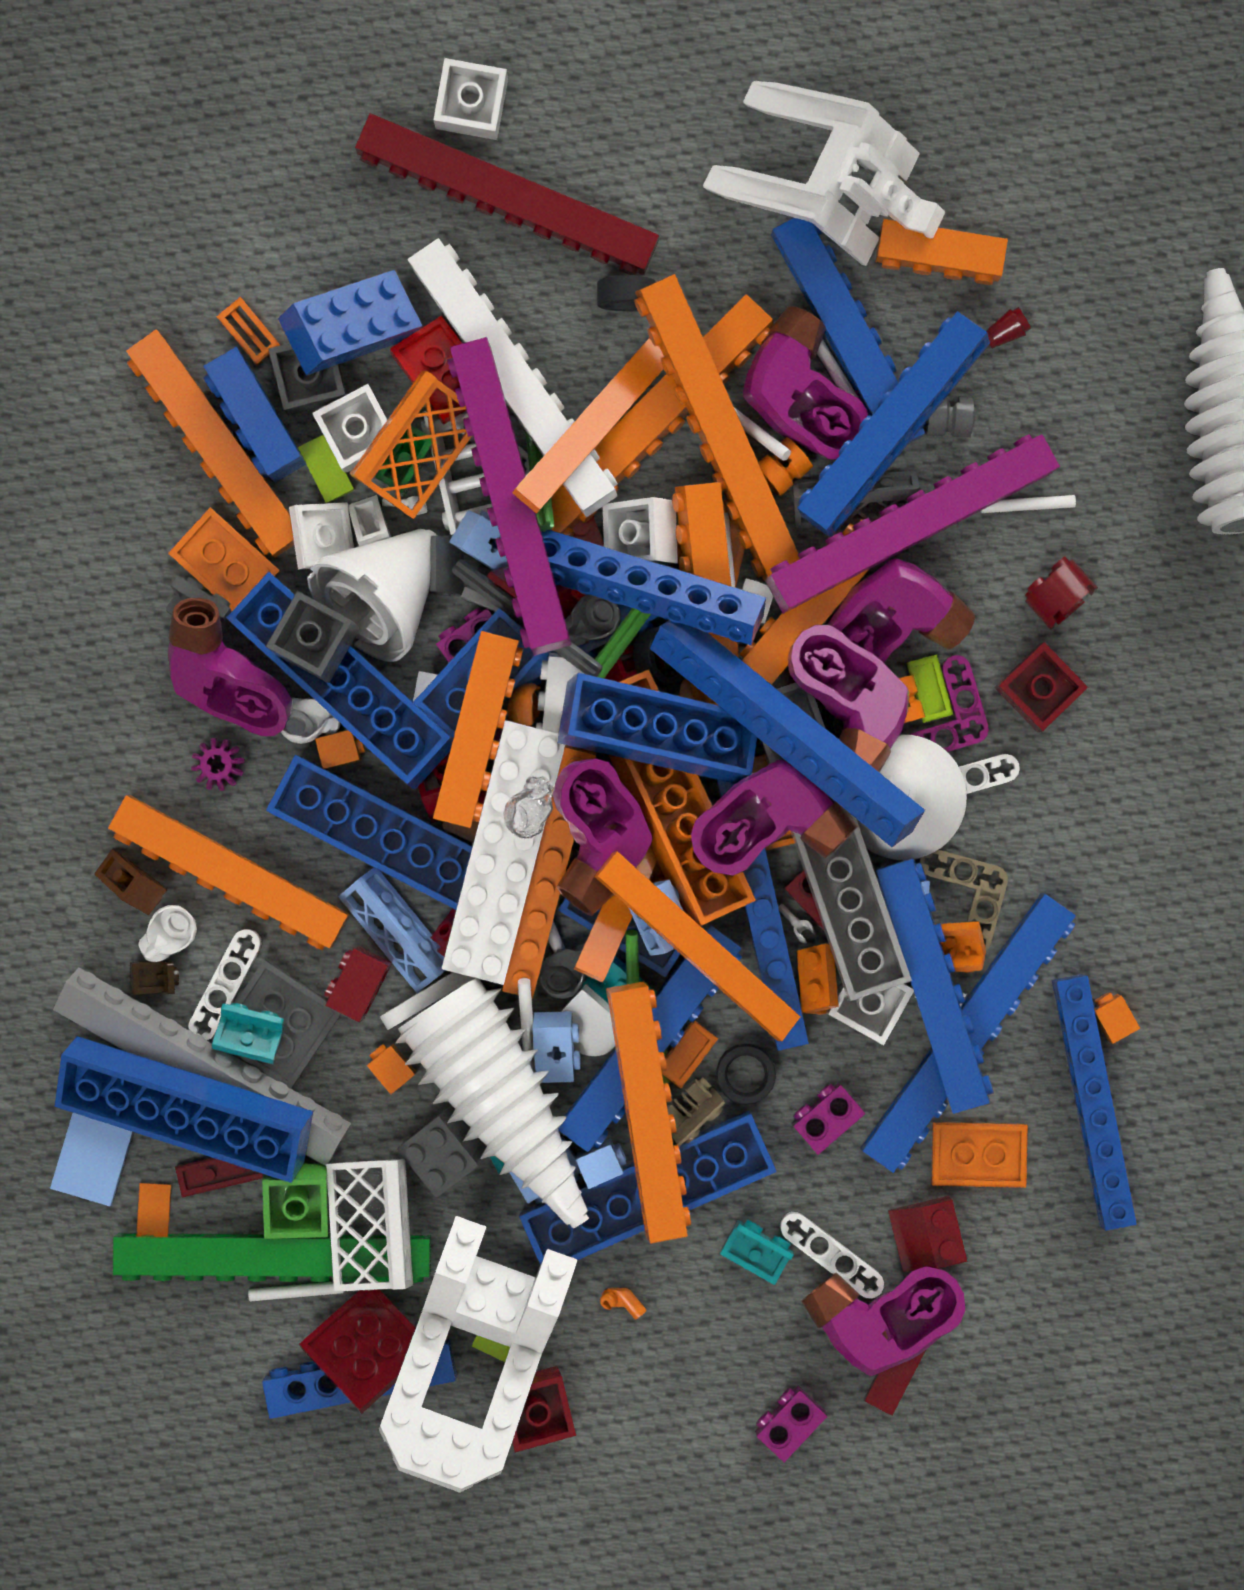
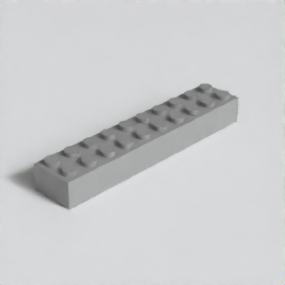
(849, 899)

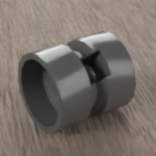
(953, 417)

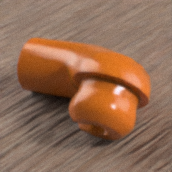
(622, 1298)

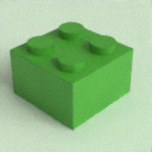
(296, 1207)

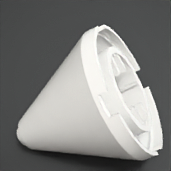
(379, 589)
(933, 782)

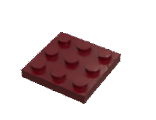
(362, 1346)

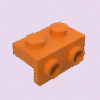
(965, 945)
(817, 979)

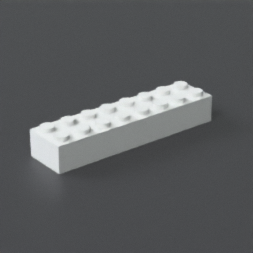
(499, 860)

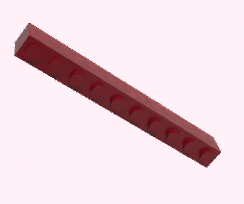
(506, 194)

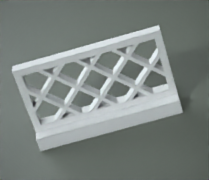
(396, 1221)

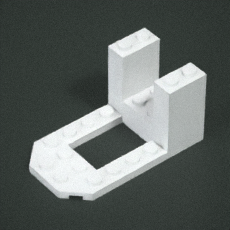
(493, 1305)

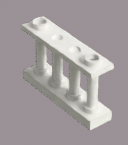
(452, 516)

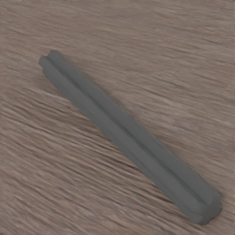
(504, 601)

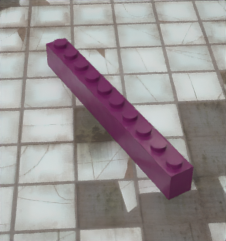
(503, 471)
(911, 523)

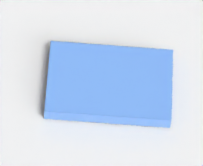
(91, 1160)

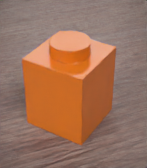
(339, 749)
(1114, 1017)
(390, 1067)

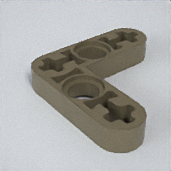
(982, 891)

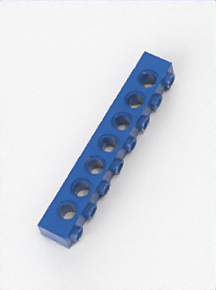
(654, 588)
(1094, 1102)

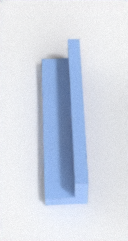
(400, 926)

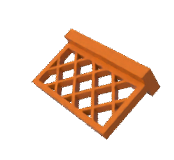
(391, 435)

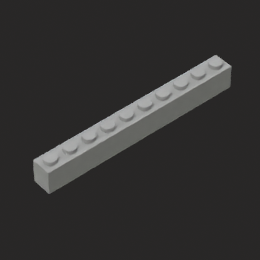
(153, 1036)

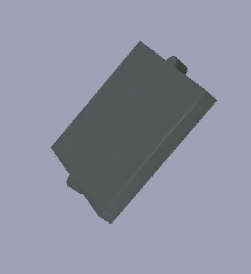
(443, 559)

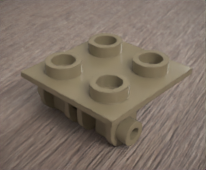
(708, 1107)

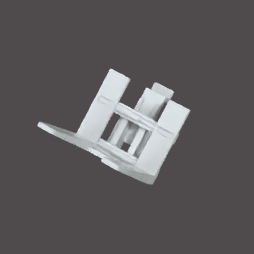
(855, 138)

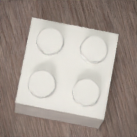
(470, 99)
(351, 425)
(642, 529)
(873, 1014)

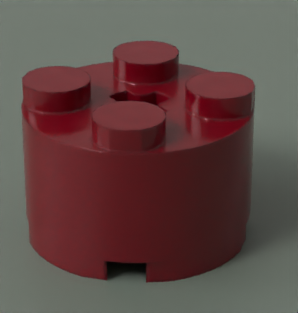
(1060, 593)

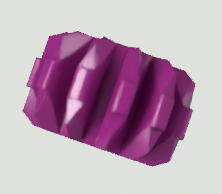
(208, 769)

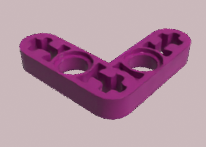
(962, 715)

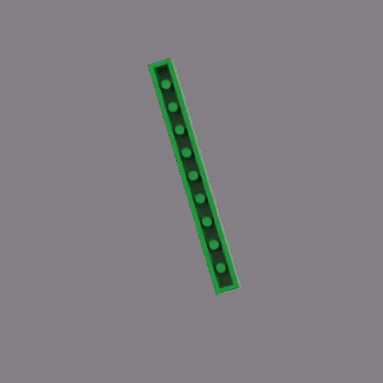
(253, 1257)

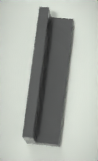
(887, 491)

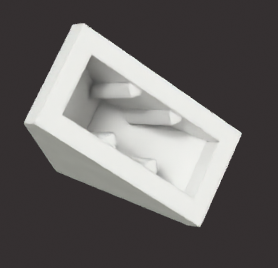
(368, 521)

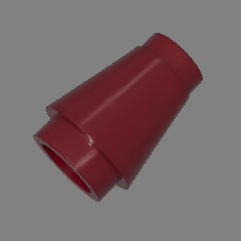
(1008, 328)

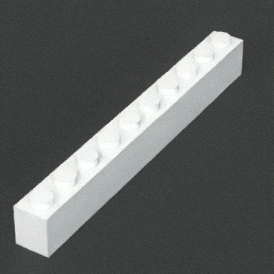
(521, 386)

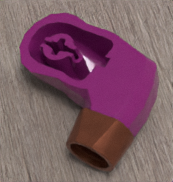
(795, 397)
(893, 603)
(220, 677)
(853, 689)
(761, 812)
(602, 821)
(892, 1325)

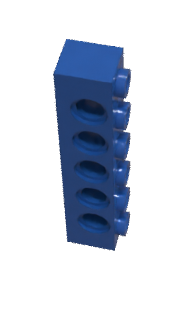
(284, 1402)

